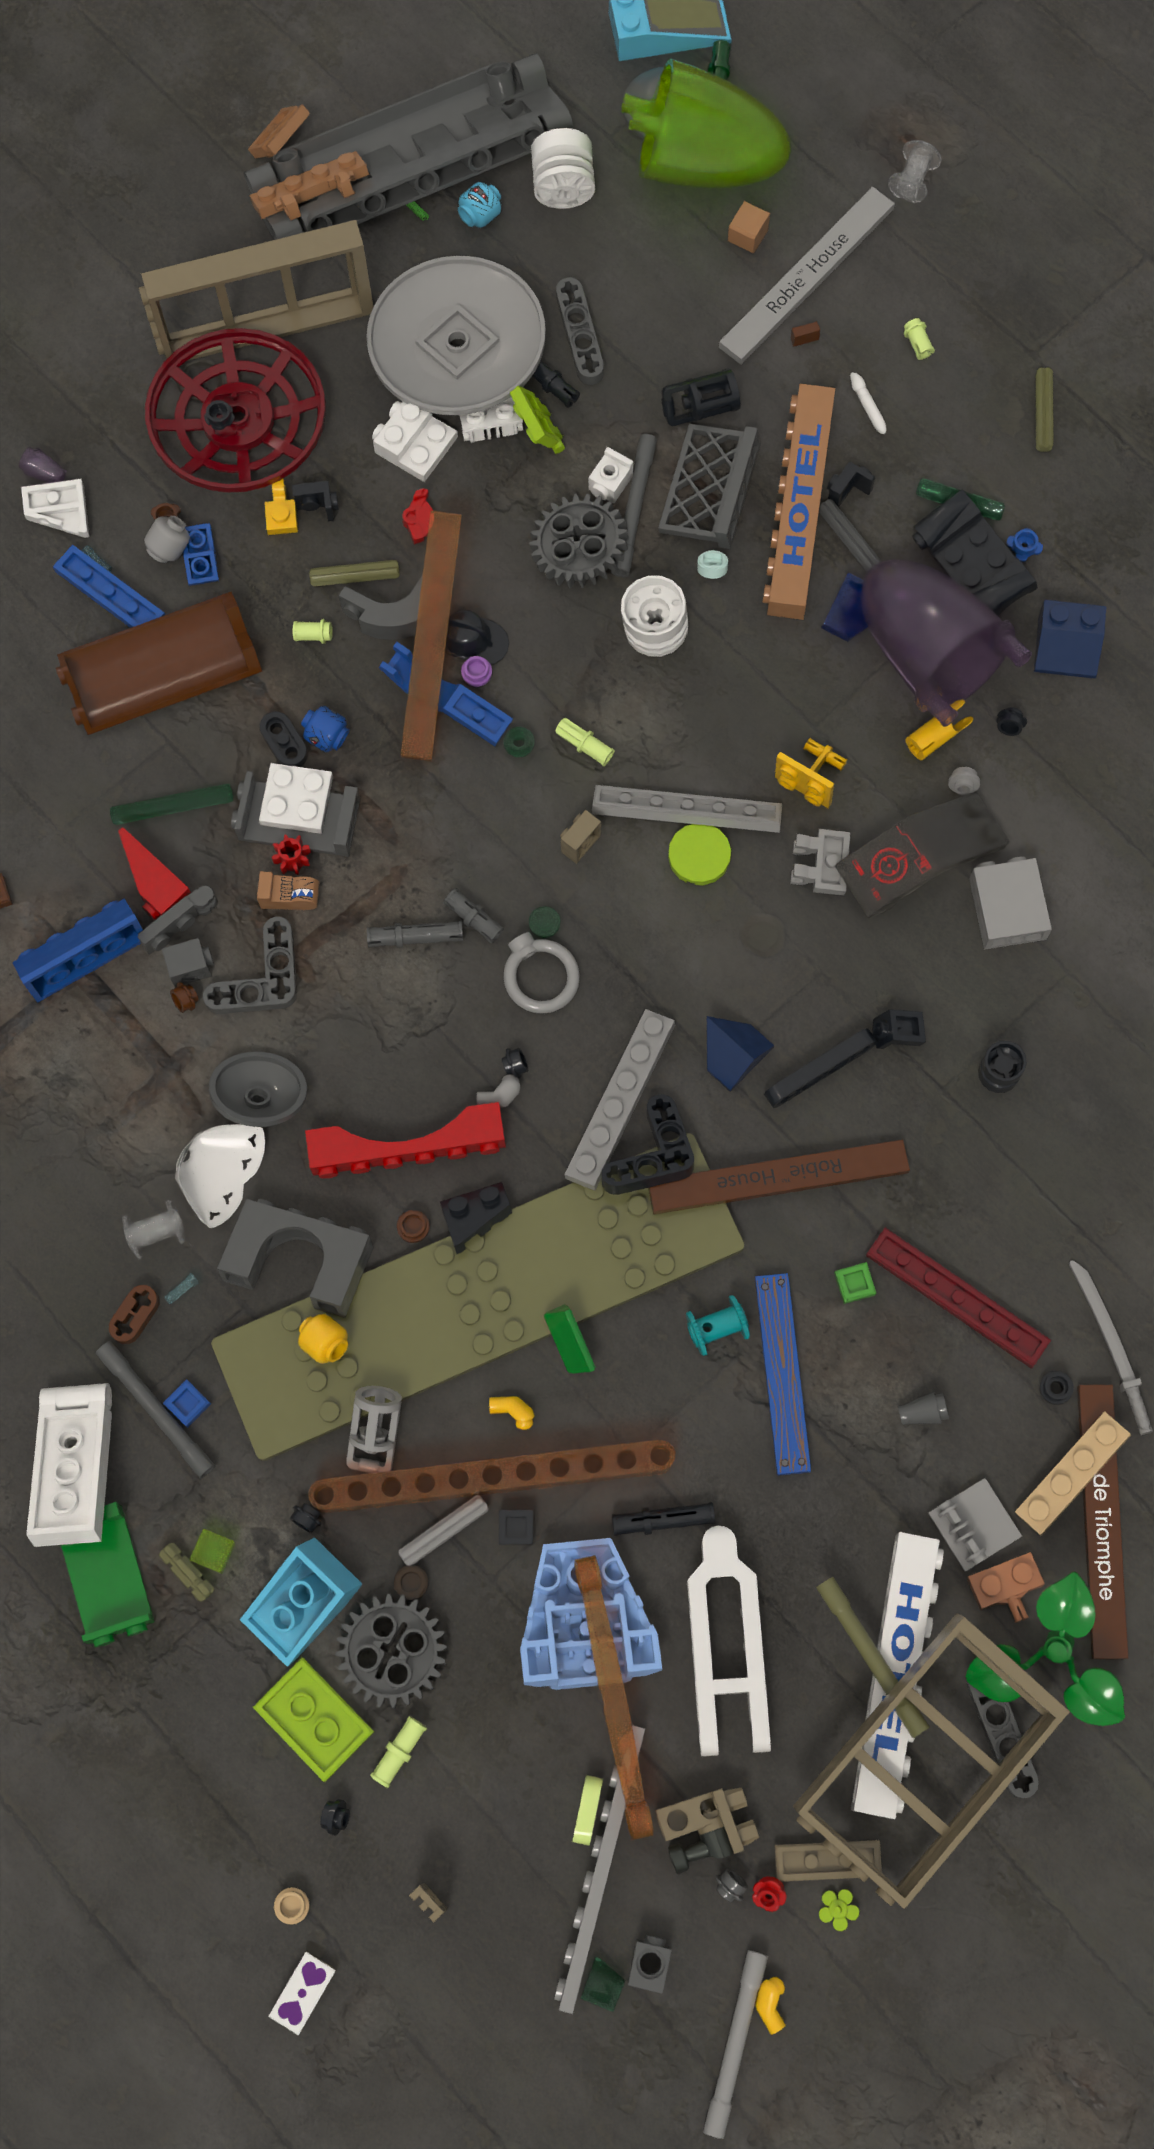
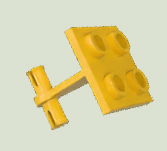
(807, 781)

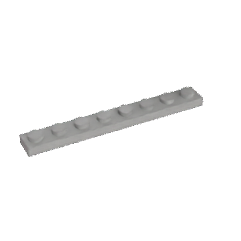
(594, 1885)

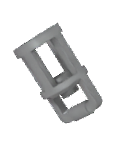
(373, 1437)

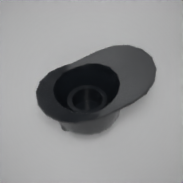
(475, 636)

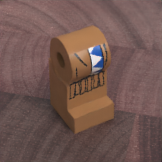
(287, 892)

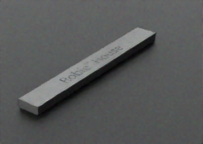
(806, 275)

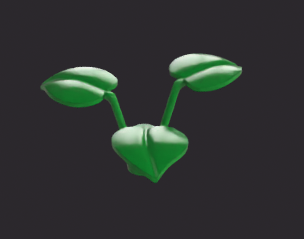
(1069, 1613)

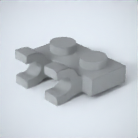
(829, 848)

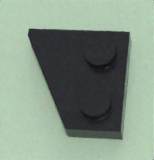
(475, 1213)

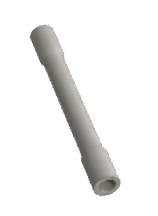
(721, 2102)

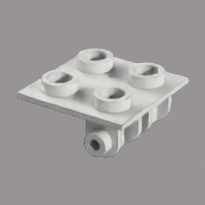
(495, 417)

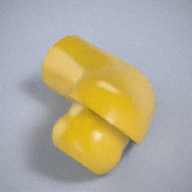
(515, 1407)
(767, 2001)

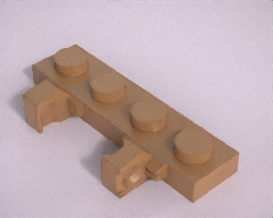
(308, 185)

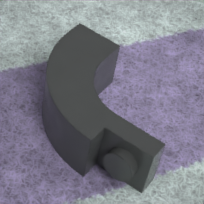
(383, 620)

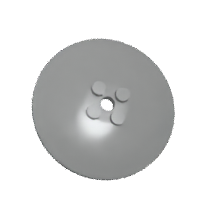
(450, 301)

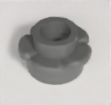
(731, 1885)

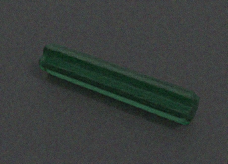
(941, 493)

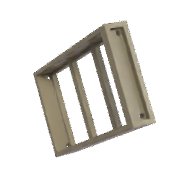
(255, 261)
(1000, 1776)

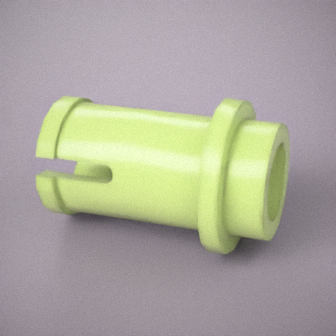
(918, 337)
(313, 631)

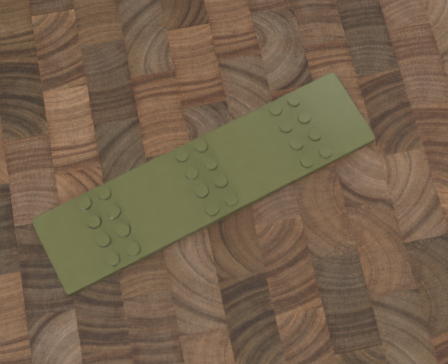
(455, 1312)

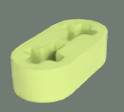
(587, 1810)

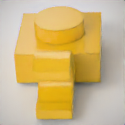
(280, 513)

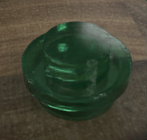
(544, 922)

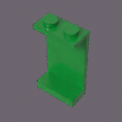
(108, 1582)

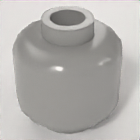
(166, 539)

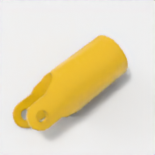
(934, 735)

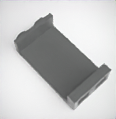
(337, 827)

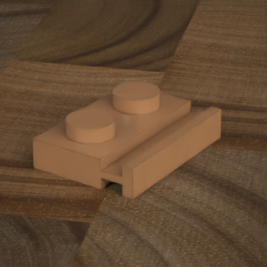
(278, 131)

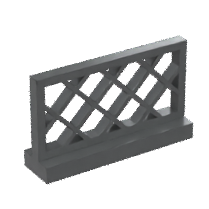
(733, 494)

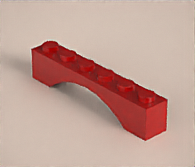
(337, 1150)

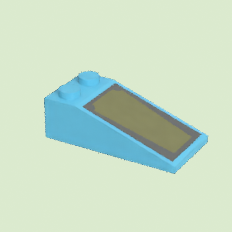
(666, 26)

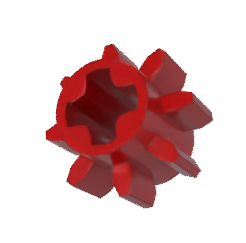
(290, 845)

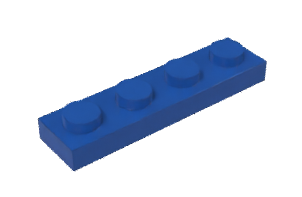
(105, 588)

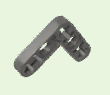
(265, 986)

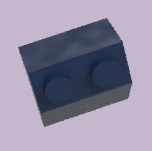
(1069, 638)

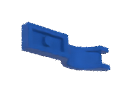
(454, 700)

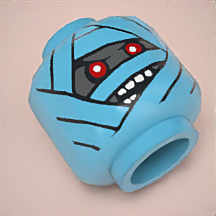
(479, 205)

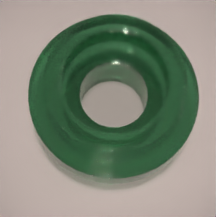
(519, 733)

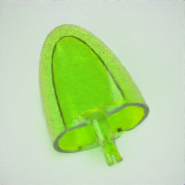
(705, 131)

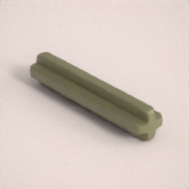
(1044, 409)
(354, 573)

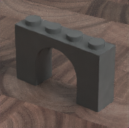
(265, 1226)

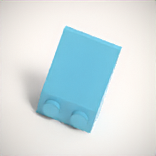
(300, 1600)

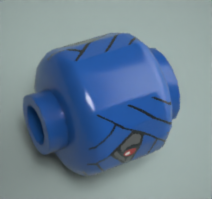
(325, 729)

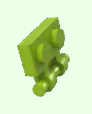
(537, 419)

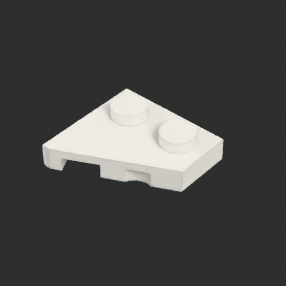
(57, 506)

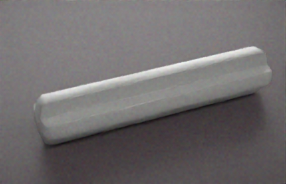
(443, 1530)

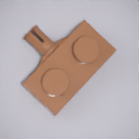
(1007, 1584)

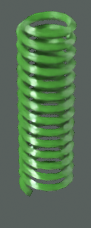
(420, 211)

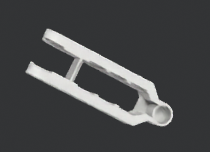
(722, 1560)

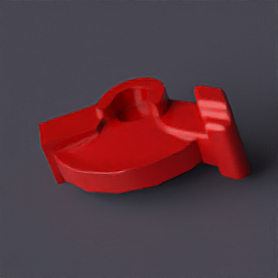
(417, 516)

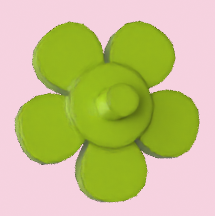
(838, 1909)

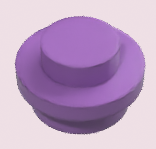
(476, 671)

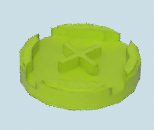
(699, 854)

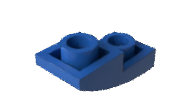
(200, 555)

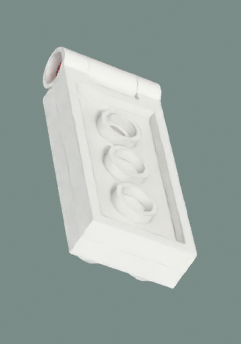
(70, 1465)

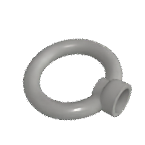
(525, 947)

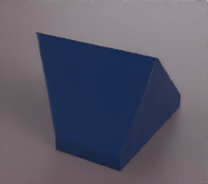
(733, 1050)

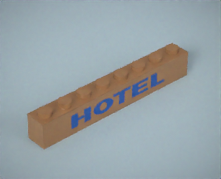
(800, 503)

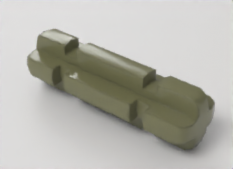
(186, 1572)

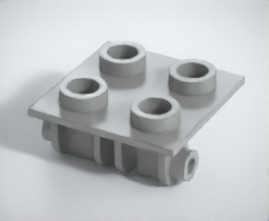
(975, 1524)

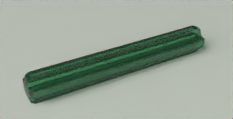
(171, 804)

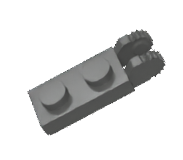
(177, 918)

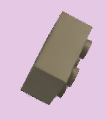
(580, 836)

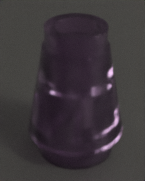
(41, 466)

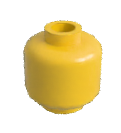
(323, 1338)

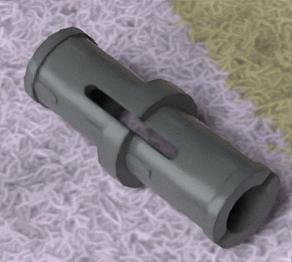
(473, 915)

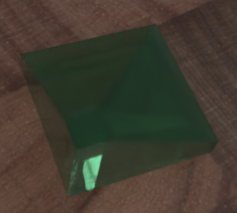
(603, 1986)

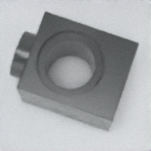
(188, 961)
(650, 1981)

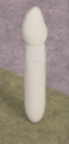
(868, 403)

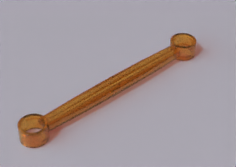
(614, 1698)

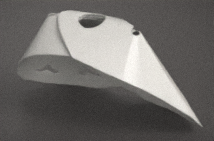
(217, 1169)

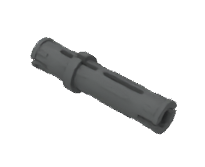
(414, 934)

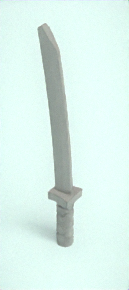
(1129, 1382)

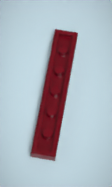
(958, 1298)

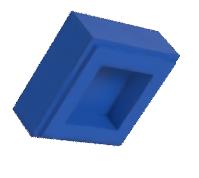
(186, 1403)

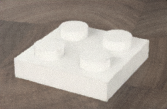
(296, 798)

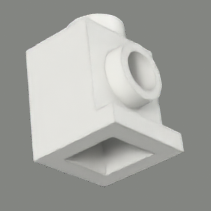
(619, 471)

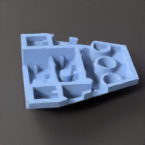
(556, 1633)

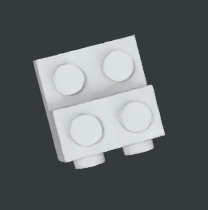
(413, 439)

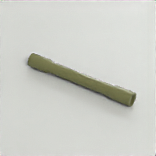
(841, 1608)

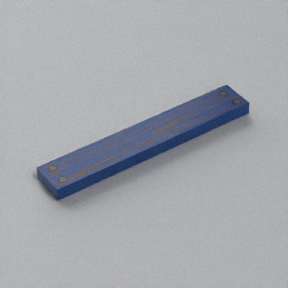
(782, 1374)

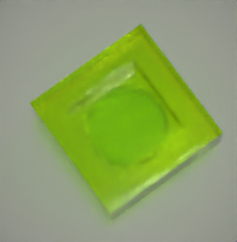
(212, 1551)

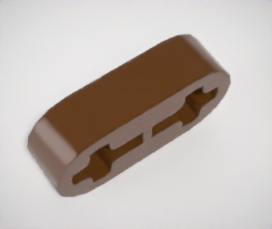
(140, 1318)

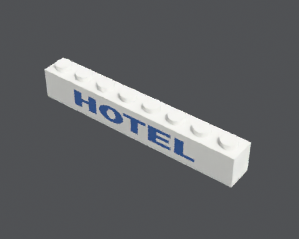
(901, 1644)

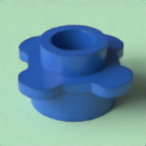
(1028, 537)

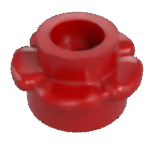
(770, 1886)

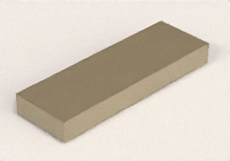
(816, 1862)

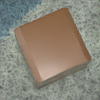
(748, 227)

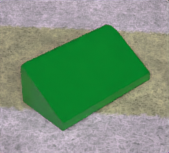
(569, 1340)

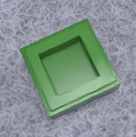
(855, 1283)

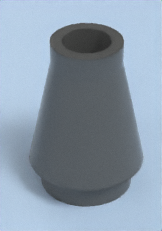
(924, 1410)

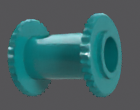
(721, 1324)

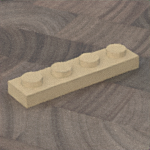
(1072, 1473)

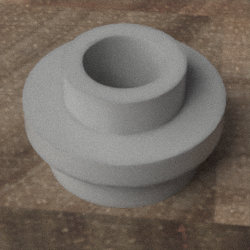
(964, 781)

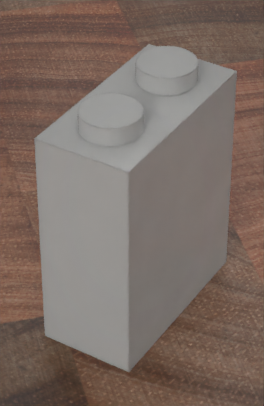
(1010, 902)

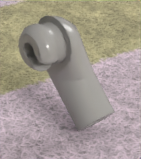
(504, 1093)

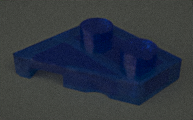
(846, 613)

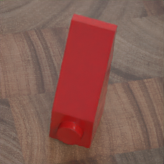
(154, 881)

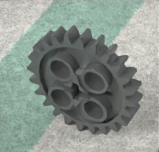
(579, 540)
(363, 1636)

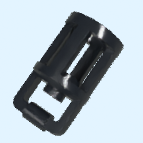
(693, 400)

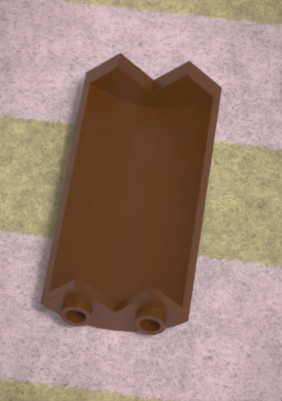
(158, 663)

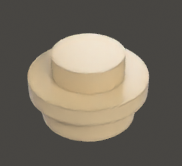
(291, 1906)

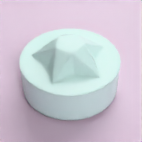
(712, 564)

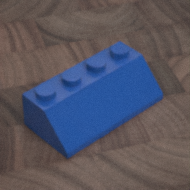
(78, 950)

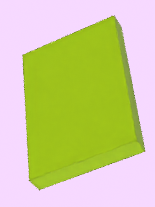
(313, 1719)

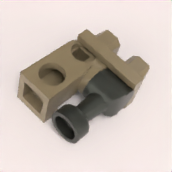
(715, 1825)

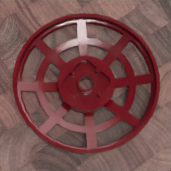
(243, 398)

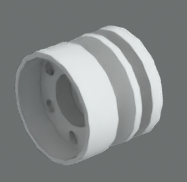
(563, 168)
(654, 601)

